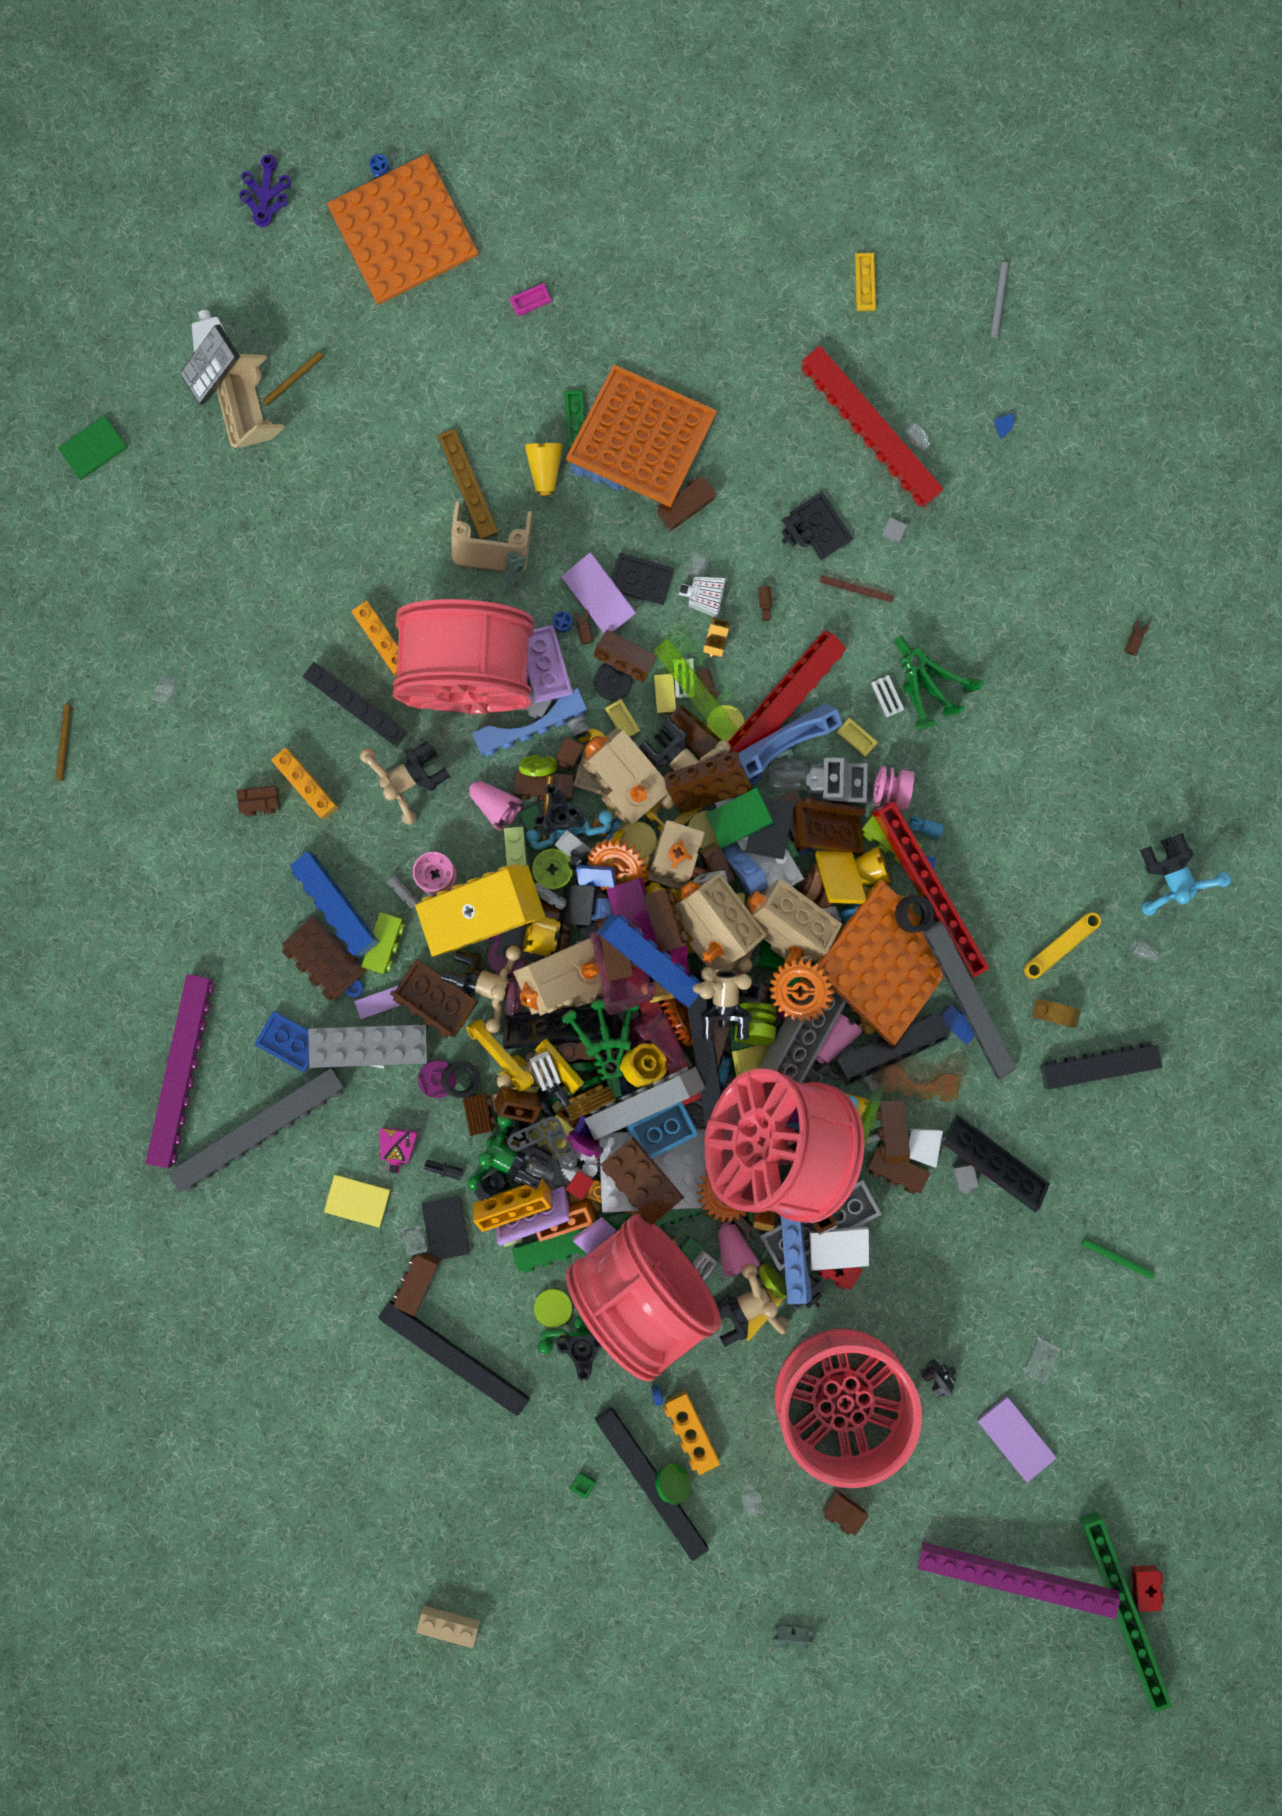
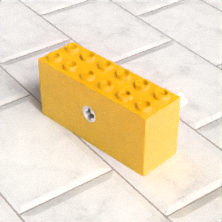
(479, 909)

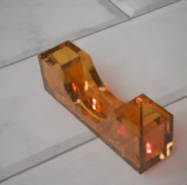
(943, 1086)

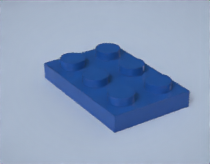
(285, 1041)

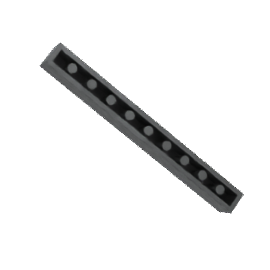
(257, 1129)

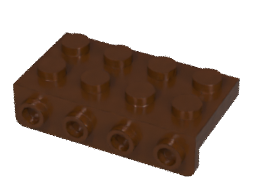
(707, 782)
(830, 826)
(322, 959)
(434, 999)
(641, 1181)

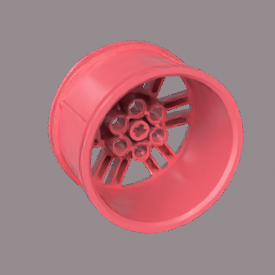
(463, 656)
(751, 1139)
(870, 1465)

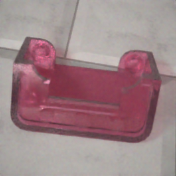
(624, 992)
(652, 1029)

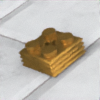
(589, 1101)

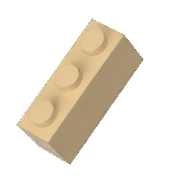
(448, 1626)

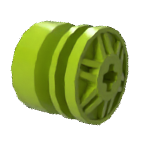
(544, 877)
(759, 1028)

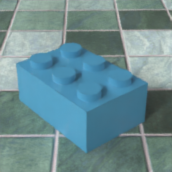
(663, 1130)

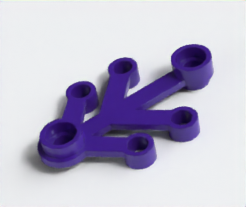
(265, 194)

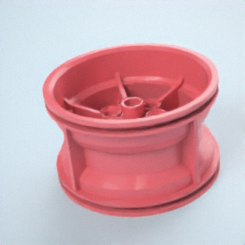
(642, 1299)

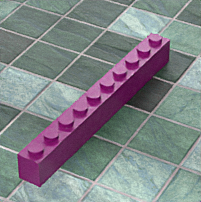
(179, 1071)
(1019, 1580)

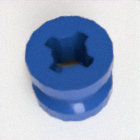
(378, 161)
(559, 620)

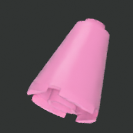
(495, 804)
(838, 1039)
(734, 1250)

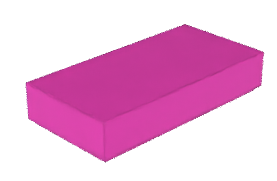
(530, 299)

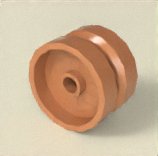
(813, 887)

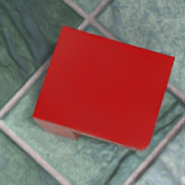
(579, 1185)

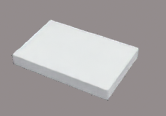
(839, 1248)

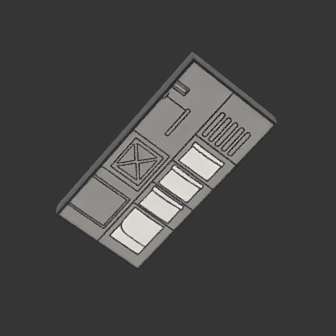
(209, 364)

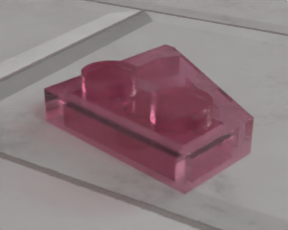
(513, 997)

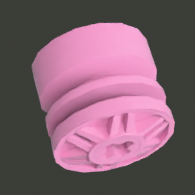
(893, 788)
(433, 863)

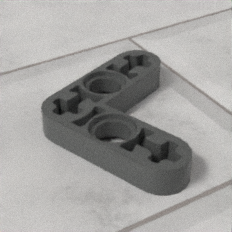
(552, 1137)

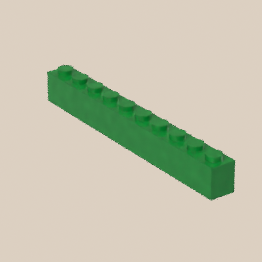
(562, 1246)
(1127, 1615)

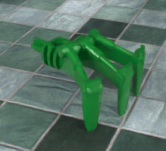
(925, 680)
(605, 1044)

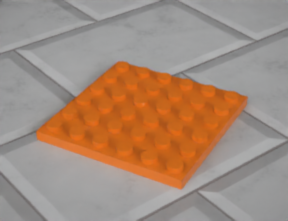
(402, 229)
(641, 435)
(882, 967)

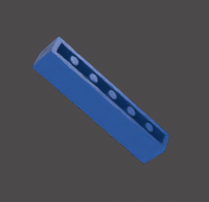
(334, 904)
(649, 959)

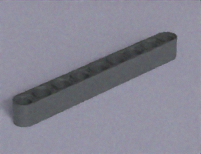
(969, 1000)

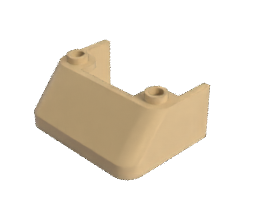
(241, 404)
(486, 553)

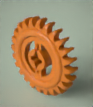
(625, 861)
(820, 990)
(679, 1019)
(714, 1204)

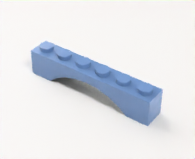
(813, 724)
(493, 738)
(796, 1271)

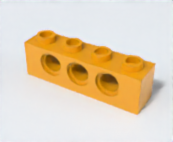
(377, 634)
(304, 783)
(511, 1206)
(701, 1462)

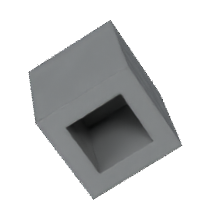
(540, 709)
(965, 1178)

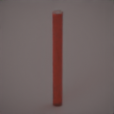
(856, 588)

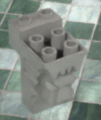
(839, 781)

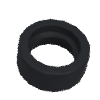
(902, 917)
(475, 1079)

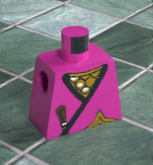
(397, 1146)

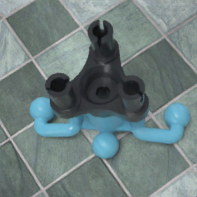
(563, 817)
(1176, 873)

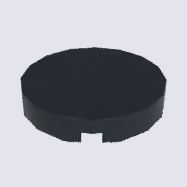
(611, 683)

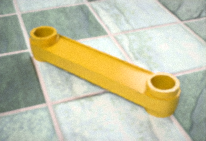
(1062, 945)
(520, 1078)

